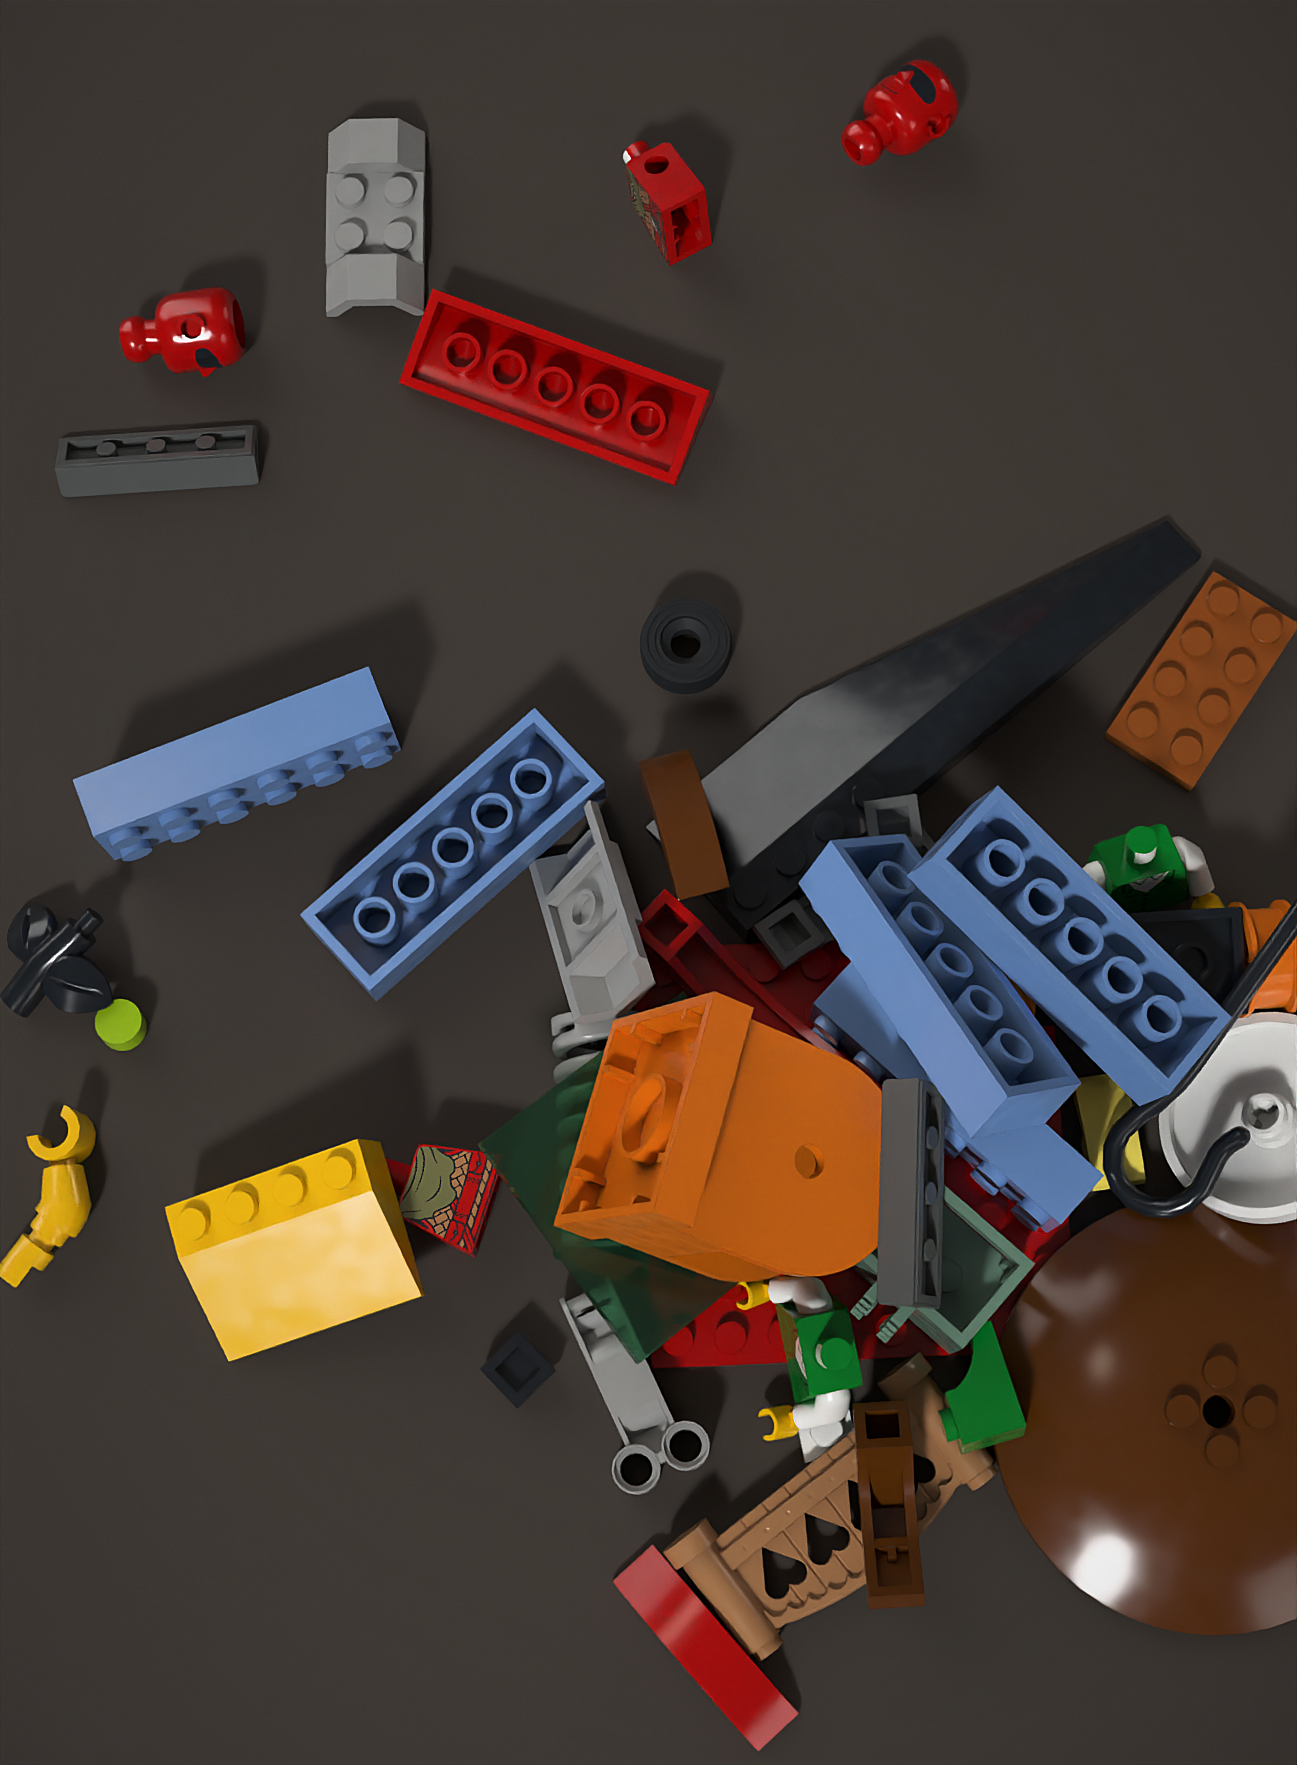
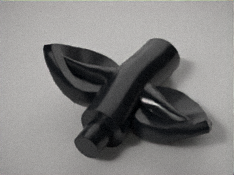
(55, 963)

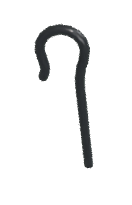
(1228, 1142)

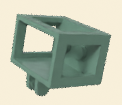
(972, 1279)

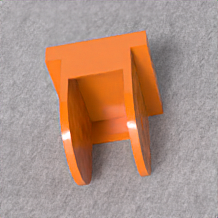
(727, 1147)

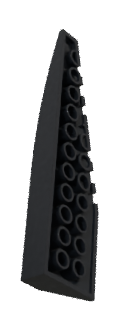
(911, 720)

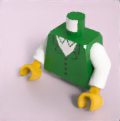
(1152, 870)
(817, 1352)

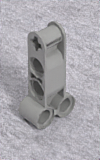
(630, 1397)

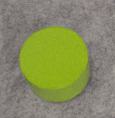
(121, 1025)

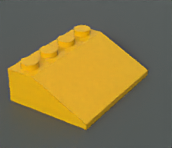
(297, 1248)

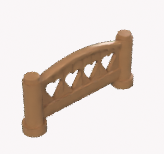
(730, 1564)

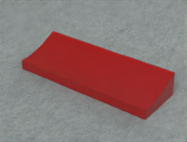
(555, 387)

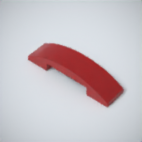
(705, 1648)

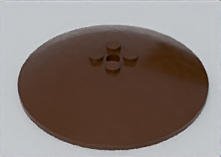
(1116, 1459)

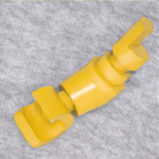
(63, 1200)

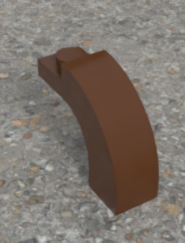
(683, 824)
(888, 1504)

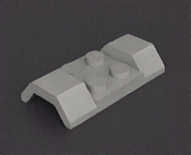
(375, 216)
(593, 925)

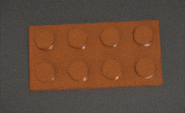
(1201, 681)

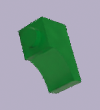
(985, 1403)

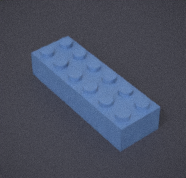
(237, 766)
(454, 854)
(1070, 947)
(938, 988)
(1024, 1164)

